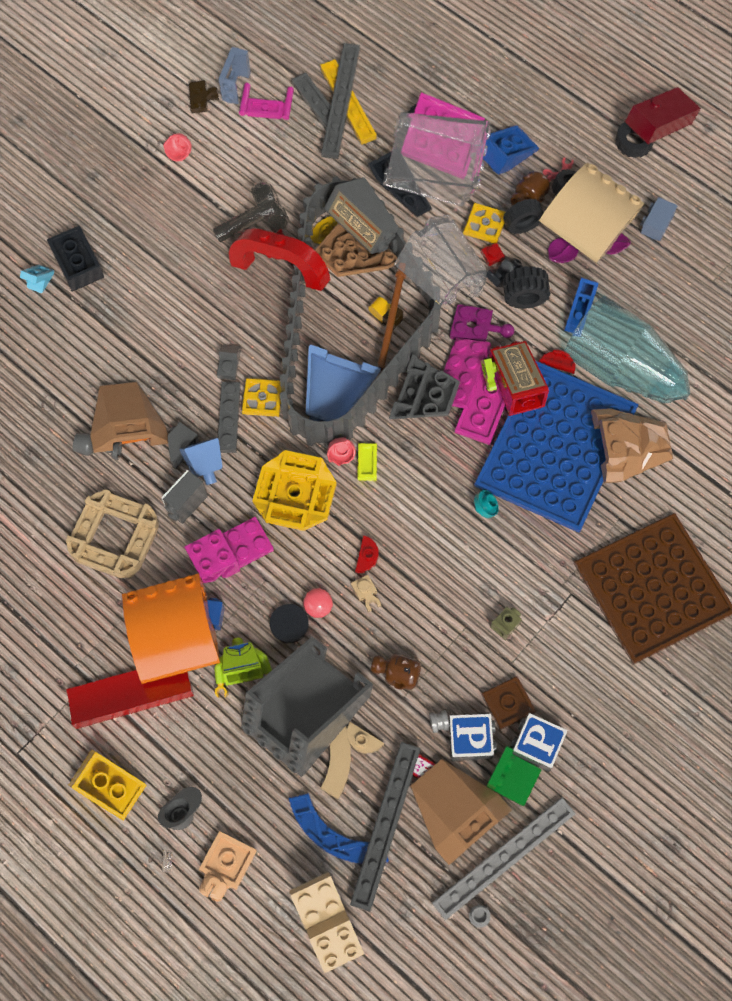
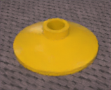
(322, 229)

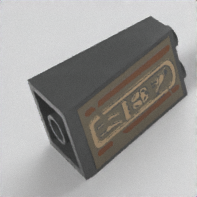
(362, 214)

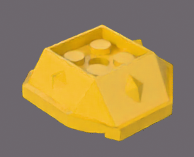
(290, 474)

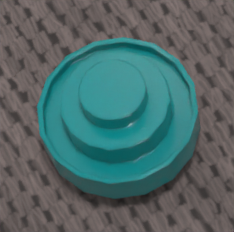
(486, 504)

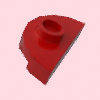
(559, 360)
(368, 555)

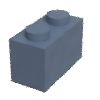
(658, 219)

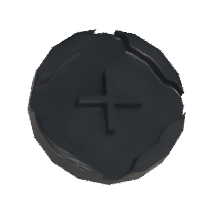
(289, 623)

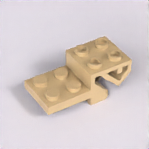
(326, 922)

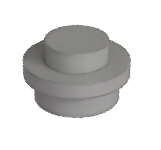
(479, 916)

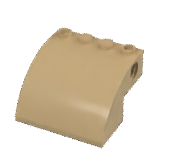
(591, 211)

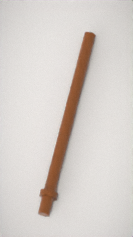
(400, 276)

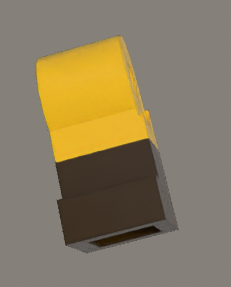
(380, 310)

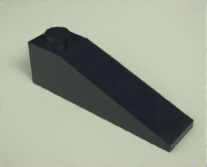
(413, 202)

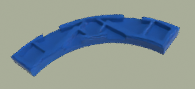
(324, 836)

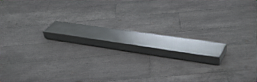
(340, 101)
(385, 827)

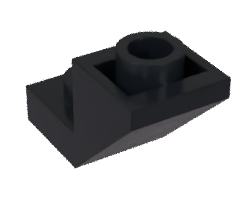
(496, 275)

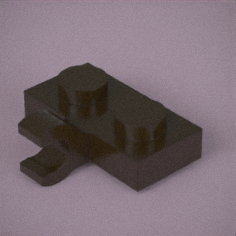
(200, 95)

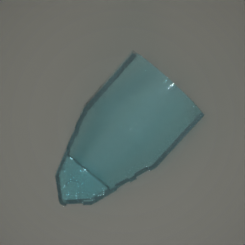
(627, 353)

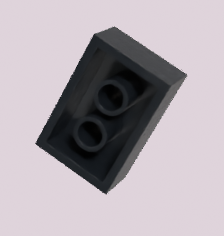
(75, 258)

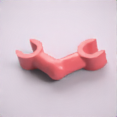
(552, 175)

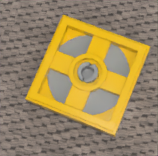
(485, 223)
(262, 397)

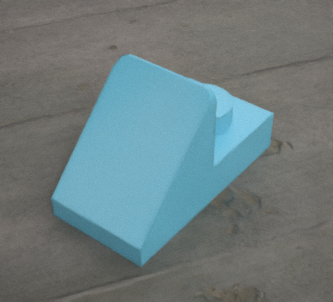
(37, 277)

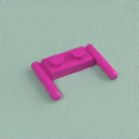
(265, 108)

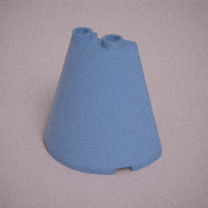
(334, 384)

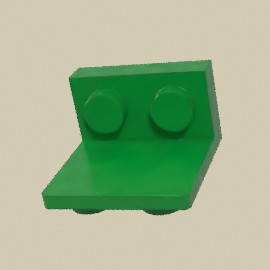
(514, 777)

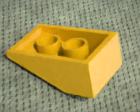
(107, 785)

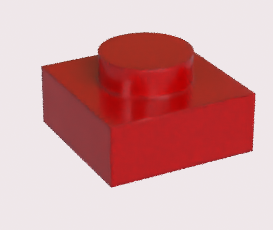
(492, 254)

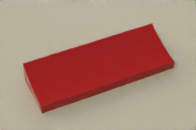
(123, 696)

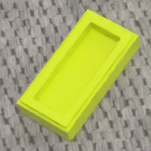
(367, 461)

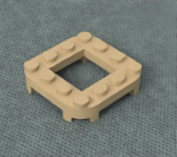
(88, 522)

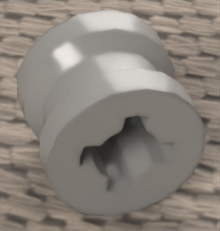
(439, 721)

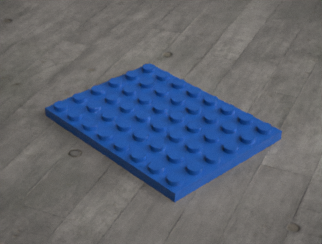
(553, 454)

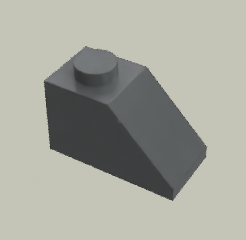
(179, 438)

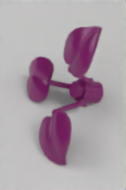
(563, 252)

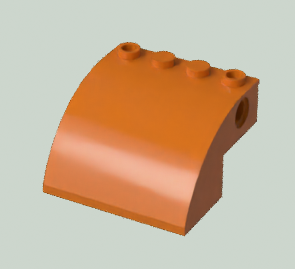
(170, 628)

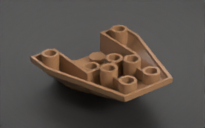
(349, 257)
(125, 415)
(456, 809)

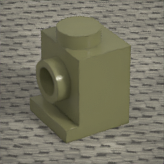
(505, 628)

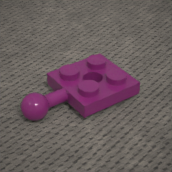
(482, 318)

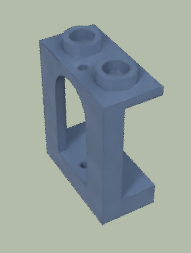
(240, 67)

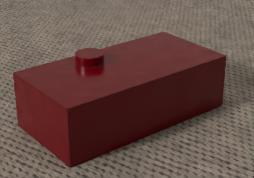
(662, 115)

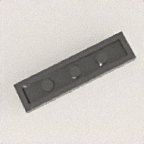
(312, 97)
(229, 417)

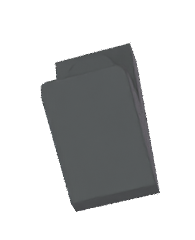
(228, 362)

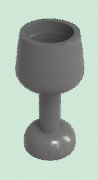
(83, 445)

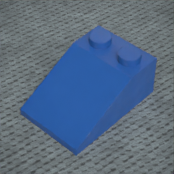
(508, 149)

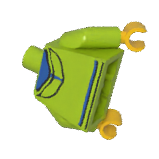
(240, 664)

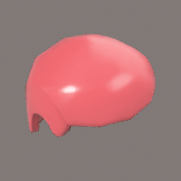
(177, 147)
(341, 451)
(317, 603)

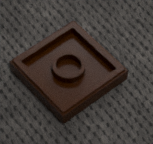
(508, 703)

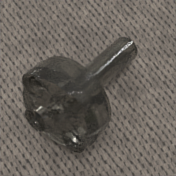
(267, 208)

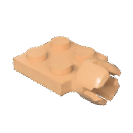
(225, 866)

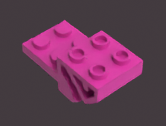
(229, 551)

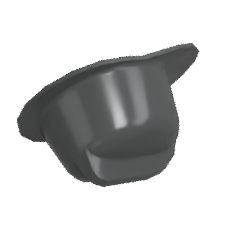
(180, 809)

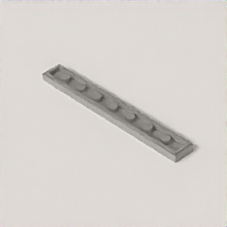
(503, 858)

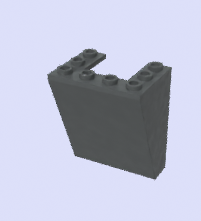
(302, 706)

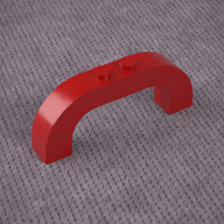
(282, 247)

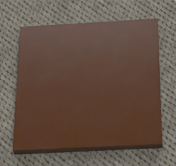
(654, 588)

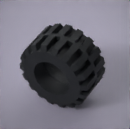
(526, 287)

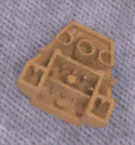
(630, 443)

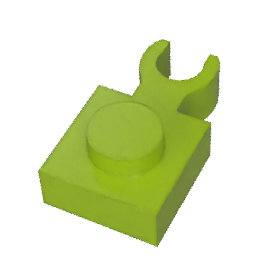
(489, 369)

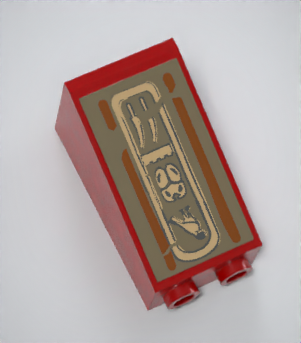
(519, 378)

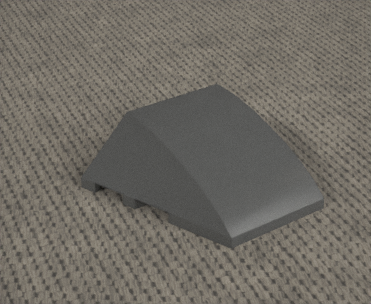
(425, 392)

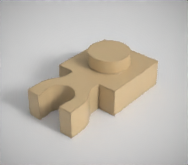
(365, 591)

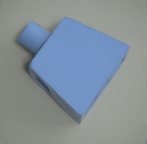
(204, 459)

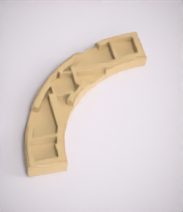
(339, 765)

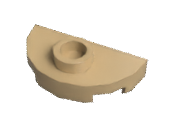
(362, 741)

